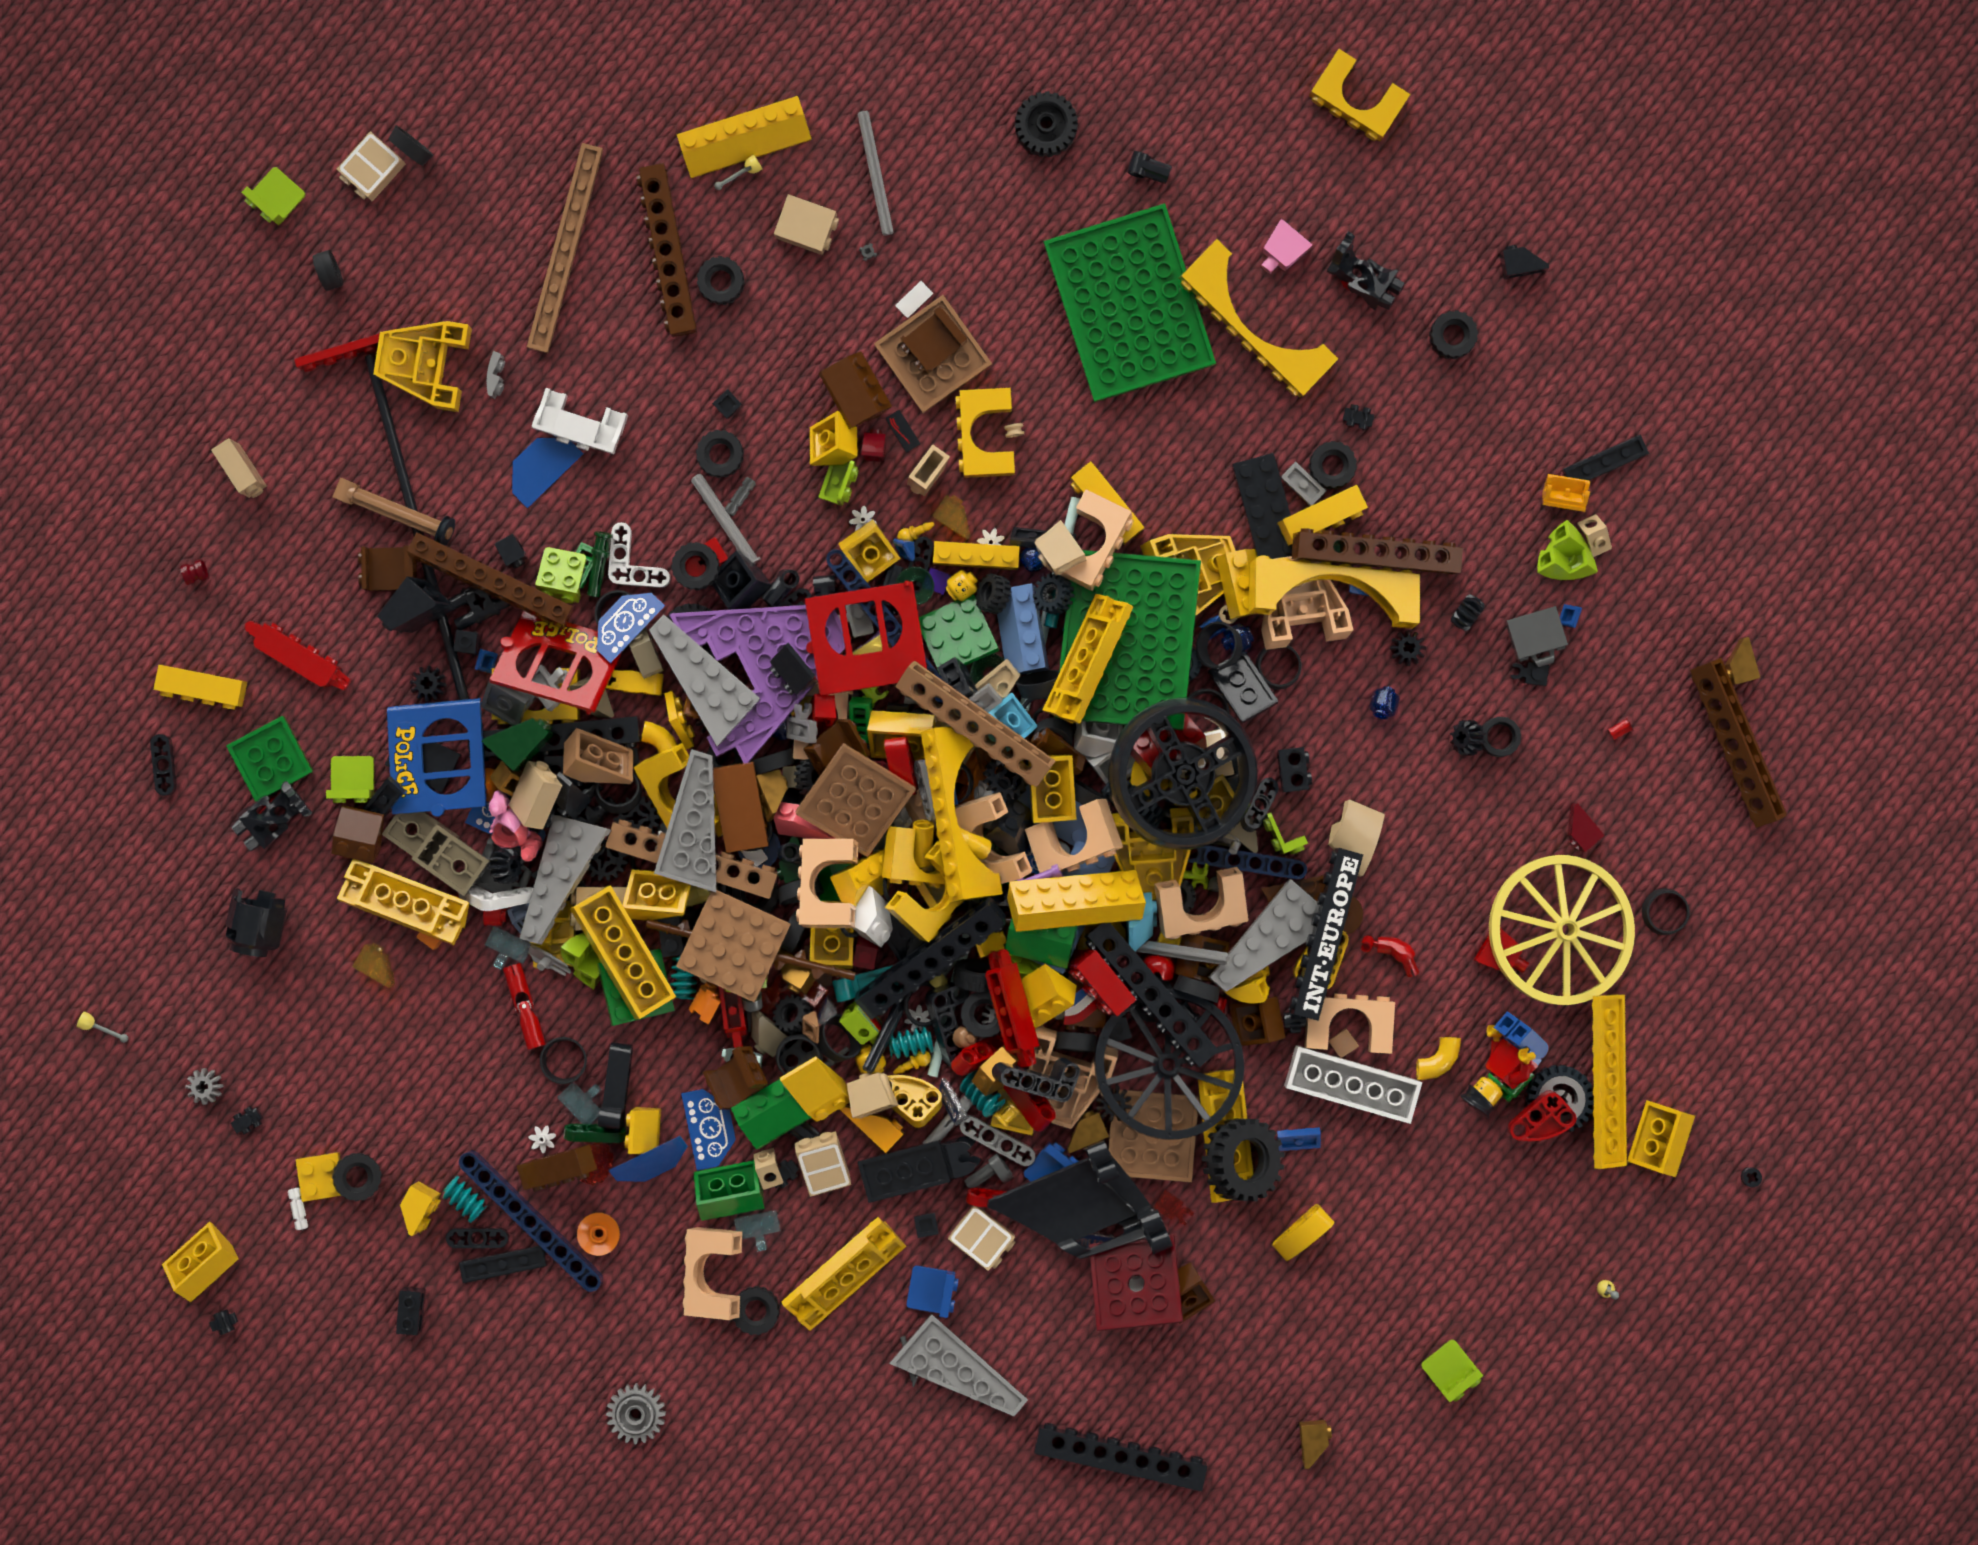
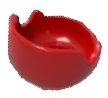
(1161, 964)

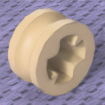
(1014, 430)
(1222, 617)

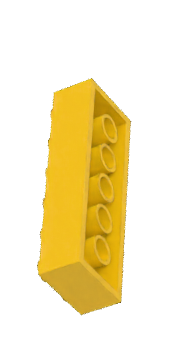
(1076, 900)
(622, 952)

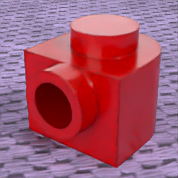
(494, 917)

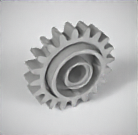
(631, 1426)

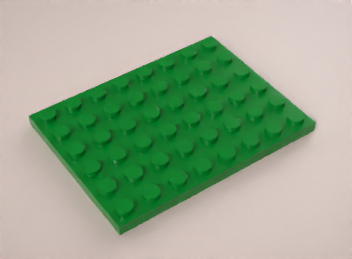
(1128, 303)
(1156, 642)

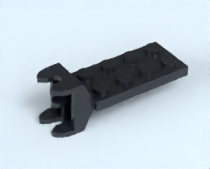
(917, 1167)

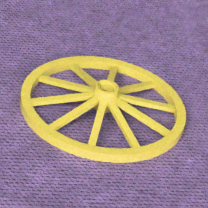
(1557, 929)

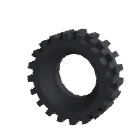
(1221, 1158)

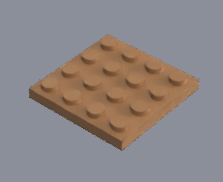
(947, 377)
(855, 799)
(733, 945)
(1149, 1156)

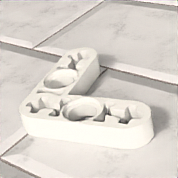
(623, 564)
(487, 901)

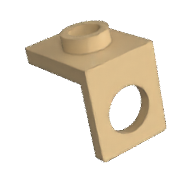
(1597, 536)
(766, 1163)

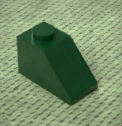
(789, 871)

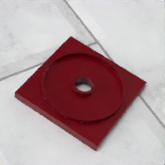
(1120, 1306)

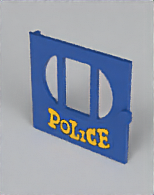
(406, 743)

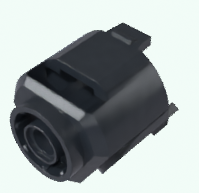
(255, 924)

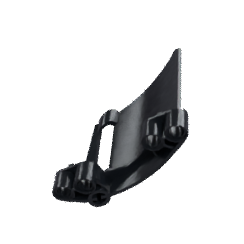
(1085, 1201)

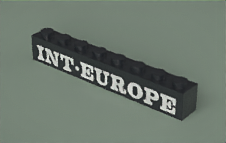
(1326, 933)

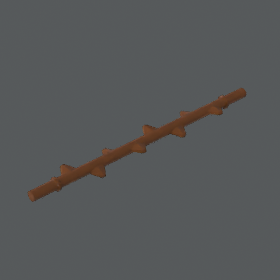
(799, 959)

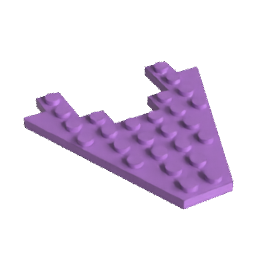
(756, 639)

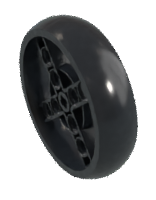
(1210, 826)

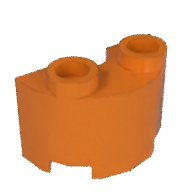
(706, 1002)

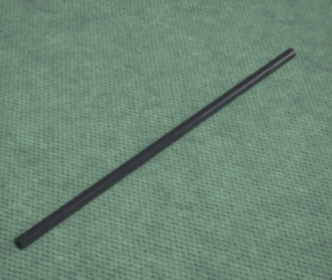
(409, 500)

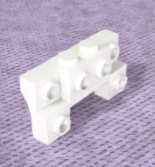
(578, 429)

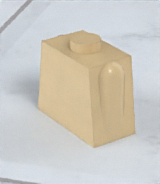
(928, 470)
(1059, 549)
(870, 1095)

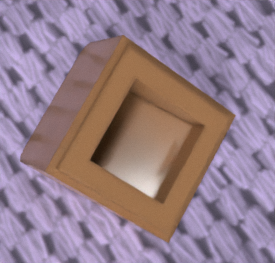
(811, 1026)
(1343, 1043)

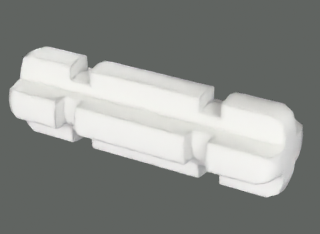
(297, 1209)

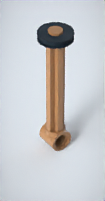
(352, 494)

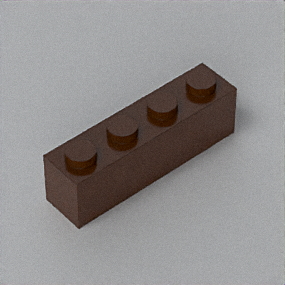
(557, 1168)

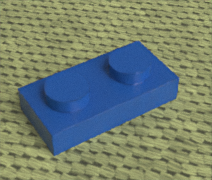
(1299, 1139)

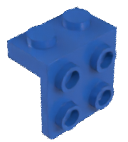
(1048, 1161)
(932, 1290)

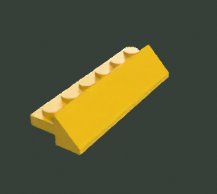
(744, 135)
(1087, 658)
(404, 901)
(1211, 1100)
(843, 1273)

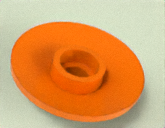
(590, 1241)

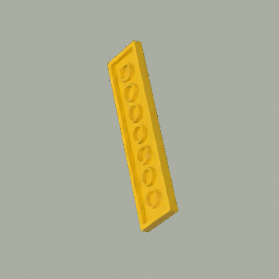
(1609, 1081)

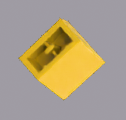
(643, 1130)
(417, 1206)

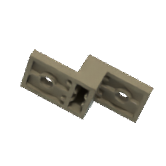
(437, 849)

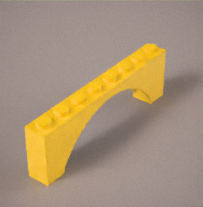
(1209, 283)
(1394, 591)
(964, 873)

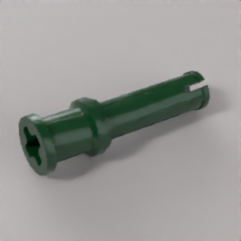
(599, 553)

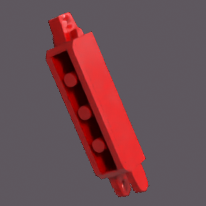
(296, 656)
(1011, 1007)
(733, 1016)

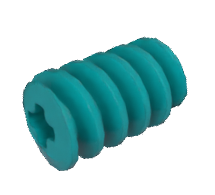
(683, 982)
(911, 1042)
(987, 1104)
(464, 1199)

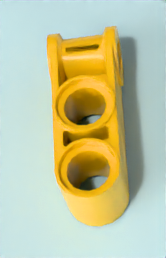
(634, 682)

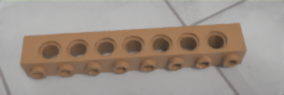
(986, 723)
(763, 888)

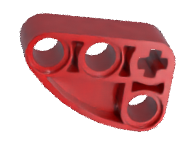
(901, 759)
(1548, 1123)

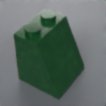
(520, 742)

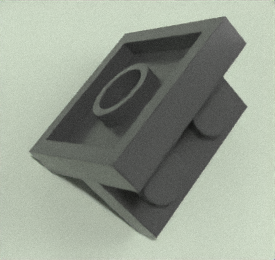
(506, 703)

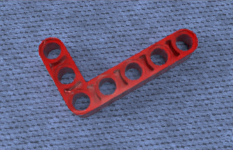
(1033, 1107)

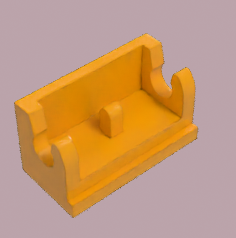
(1566, 492)

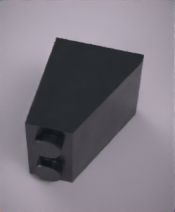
(414, 606)

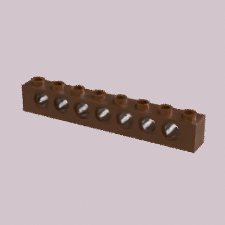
(658, 175)
(1450, 554)
(490, 581)
(1747, 748)

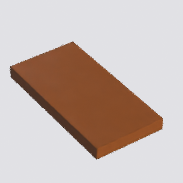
(740, 807)

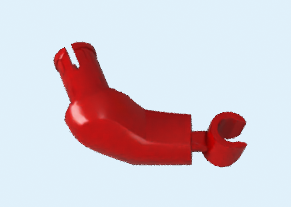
(1393, 946)

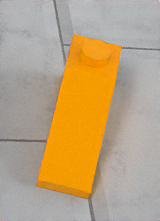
(877, 1128)

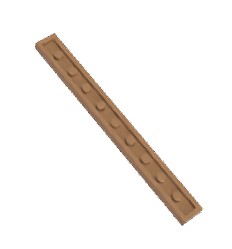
(565, 248)

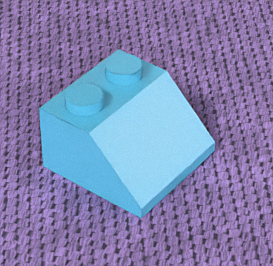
(1013, 716)
(1141, 930)

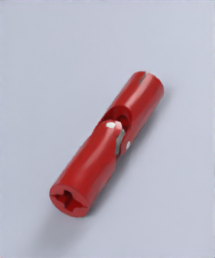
(528, 1020)

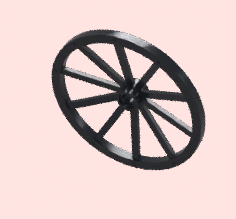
(1168, 1134)

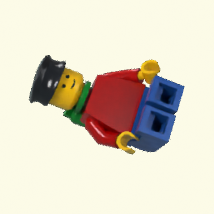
(1510, 1063)

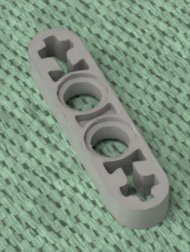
(999, 1137)

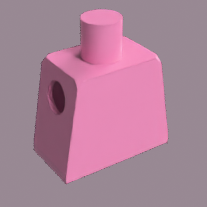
(1284, 247)

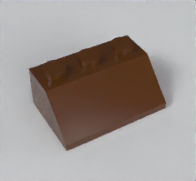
(855, 390)

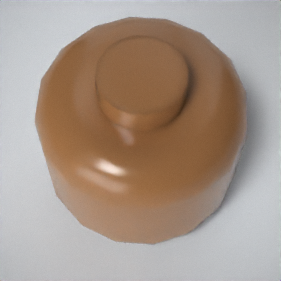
(963, 1038)

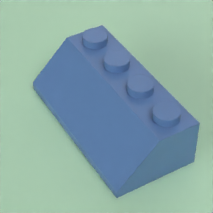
(1023, 631)

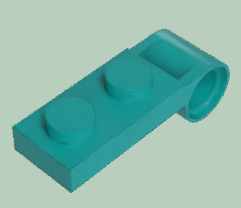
(846, 989)

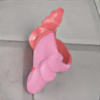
(509, 831)

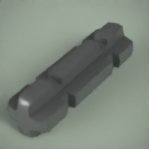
(740, 496)

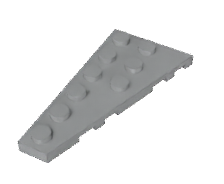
(711, 688)
(690, 839)
(562, 867)
(1273, 934)
(949, 1362)

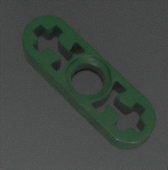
(593, 1133)

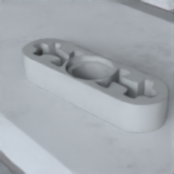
(923, 784)

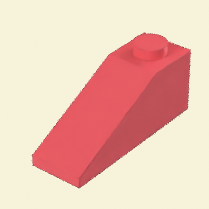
(792, 825)

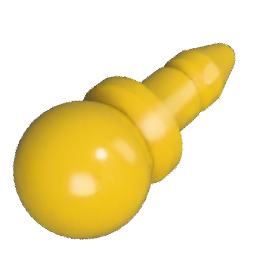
(914, 532)
(915, 1061)

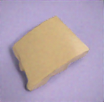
(1357, 831)

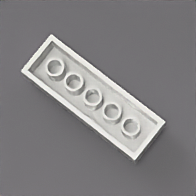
(1353, 1084)

